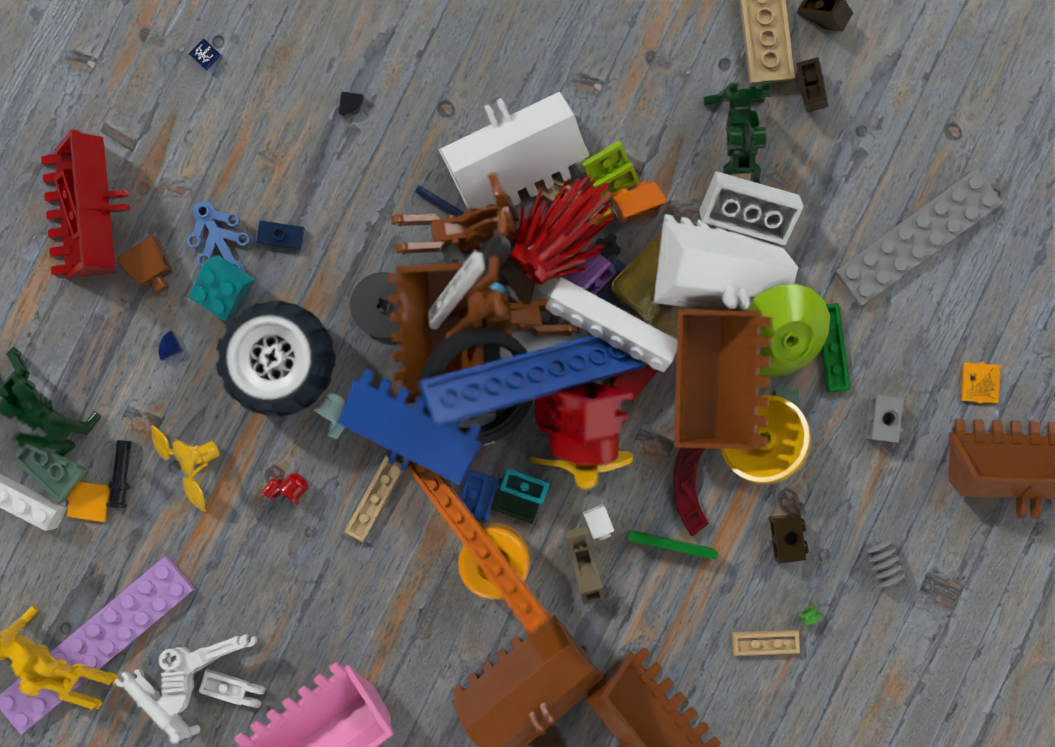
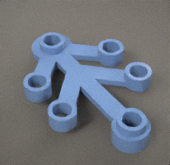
(216, 235)

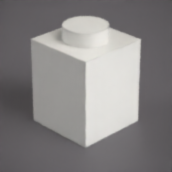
(598, 522)

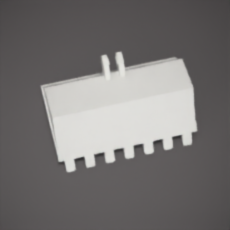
(518, 149)
(717, 267)

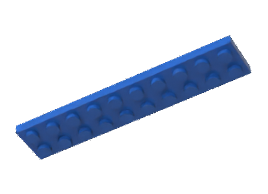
(523, 378)

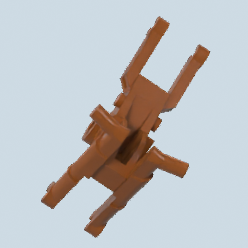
(466, 230)
(501, 313)

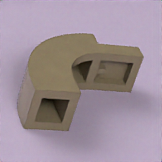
(585, 565)

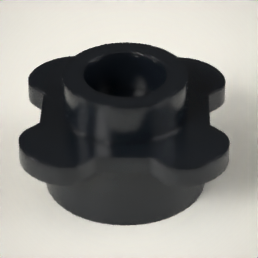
(610, 240)

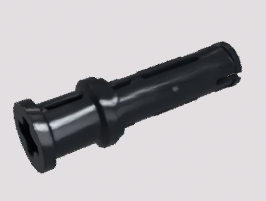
(119, 480)

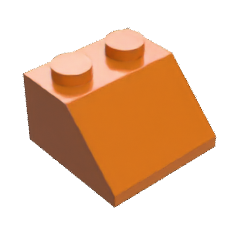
(638, 202)

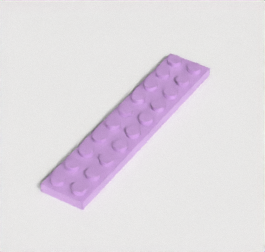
(104, 637)

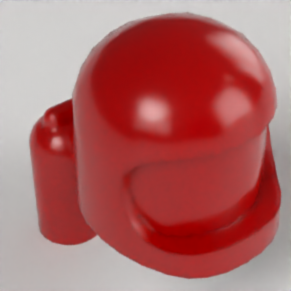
(291, 487)

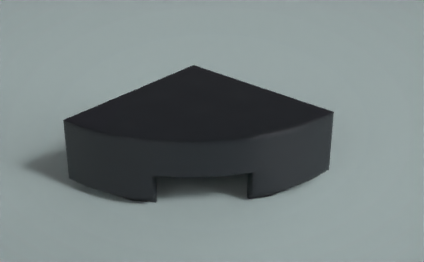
(349, 102)

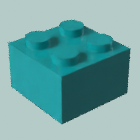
(221, 287)

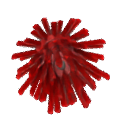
(560, 232)

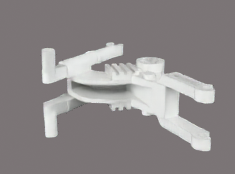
(177, 684)

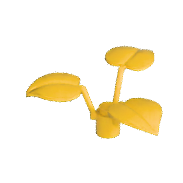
(187, 458)

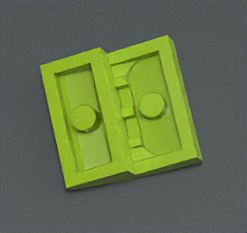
(611, 167)

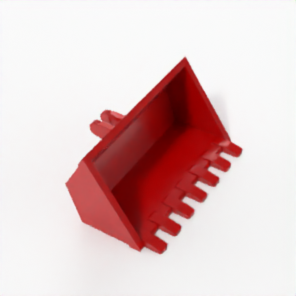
(94, 250)

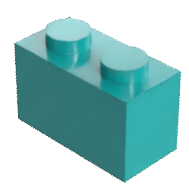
(525, 485)

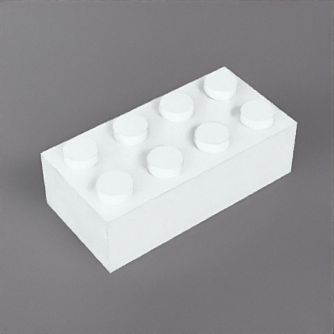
(750, 208)

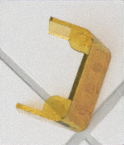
(637, 283)

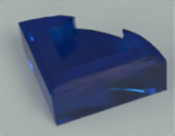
(168, 346)

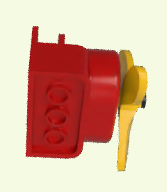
(583, 431)

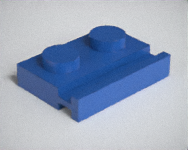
(479, 494)

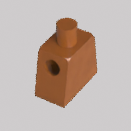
(147, 264)

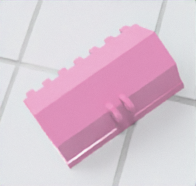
(335, 714)

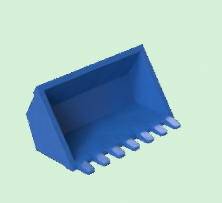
(409, 430)

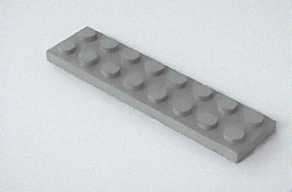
(918, 237)

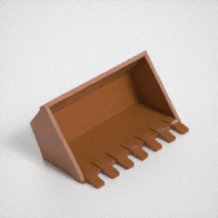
(720, 379)

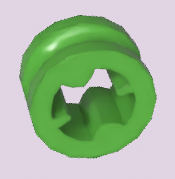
(810, 615)

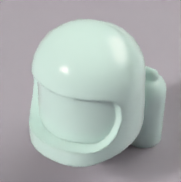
(331, 410)

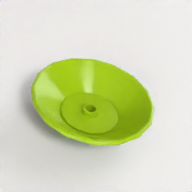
(794, 313)

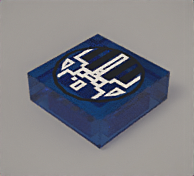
(205, 54)

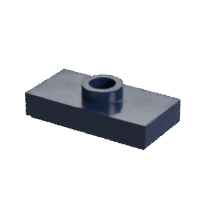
(280, 234)

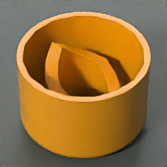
(511, 544)

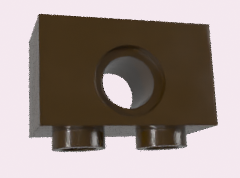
(780, 527)

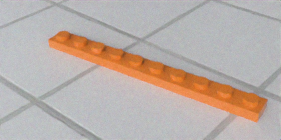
(481, 547)

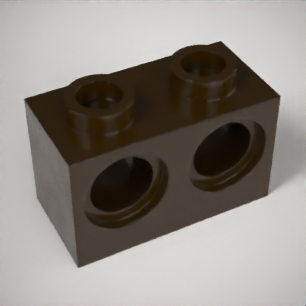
(812, 85)

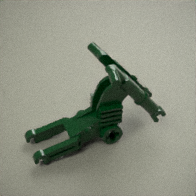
(742, 127)
(25, 403)

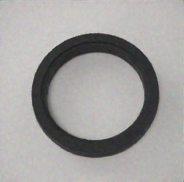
(461, 341)

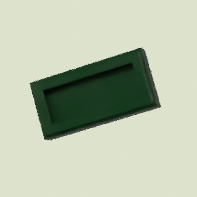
(515, 506)

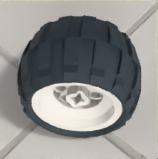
(242, 356)

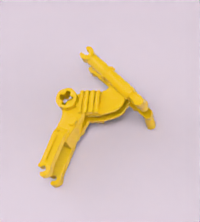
(42, 671)

